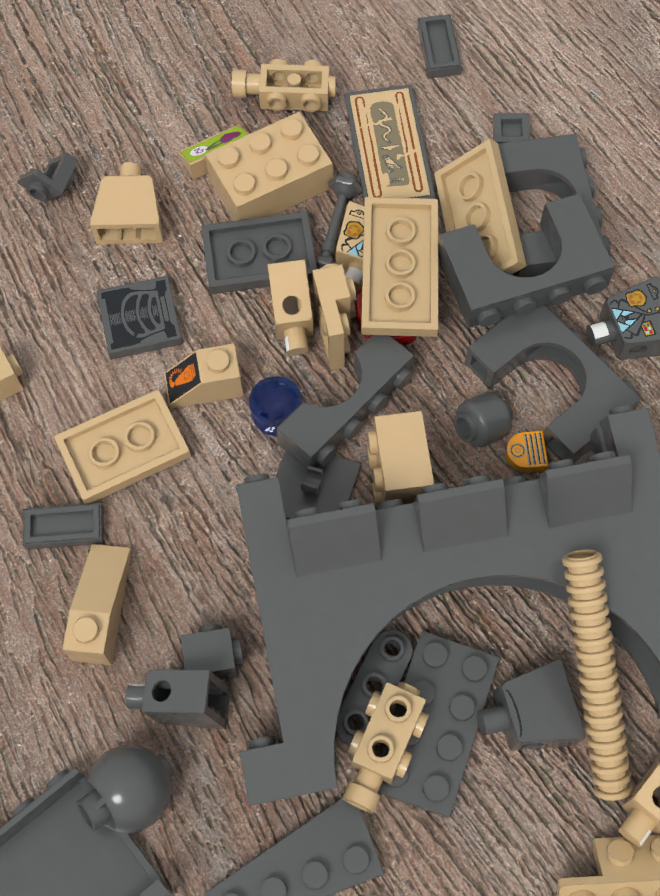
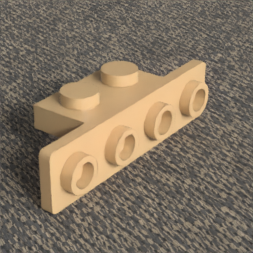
(621, 870)

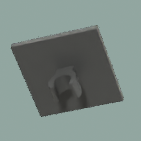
(317, 485)

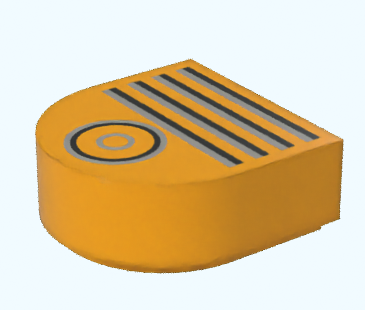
(527, 452)

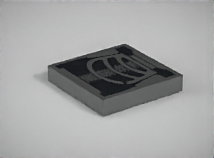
(139, 317)

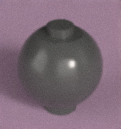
(126, 790)

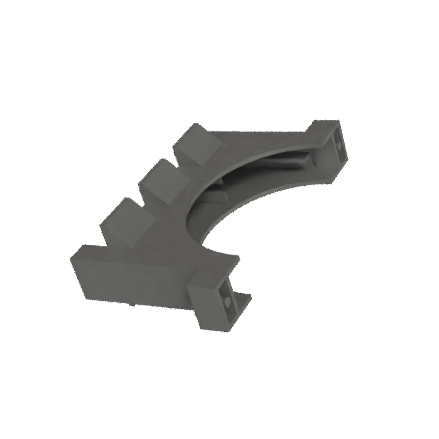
(349, 572)

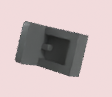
(54, 180)

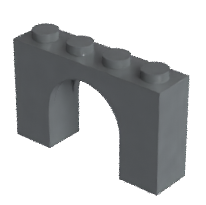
(552, 166)
(491, 294)
(546, 337)

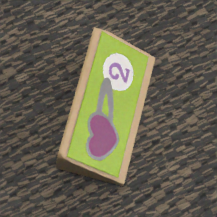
(194, 155)

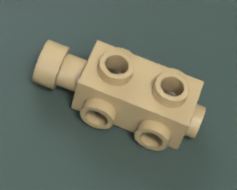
(287, 86)
(391, 731)

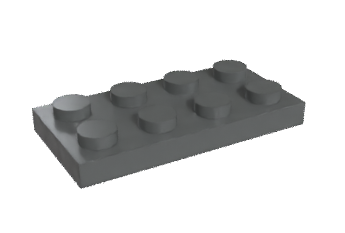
(455, 687)

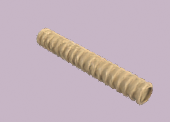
(598, 675)

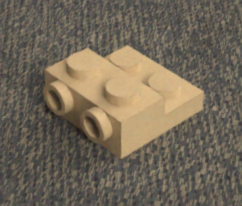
(334, 309)

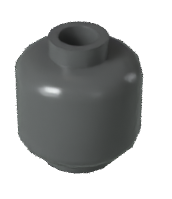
(483, 419)

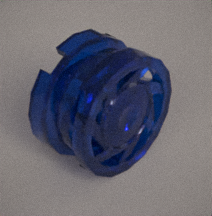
(273, 403)

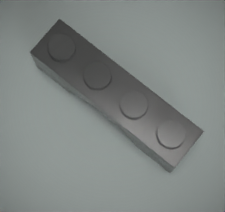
(316, 431)

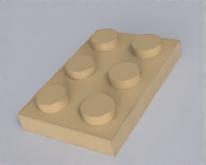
(122, 447)

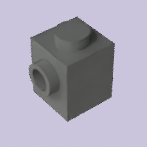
(213, 651)

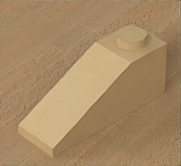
(97, 606)

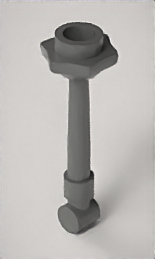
(344, 187)

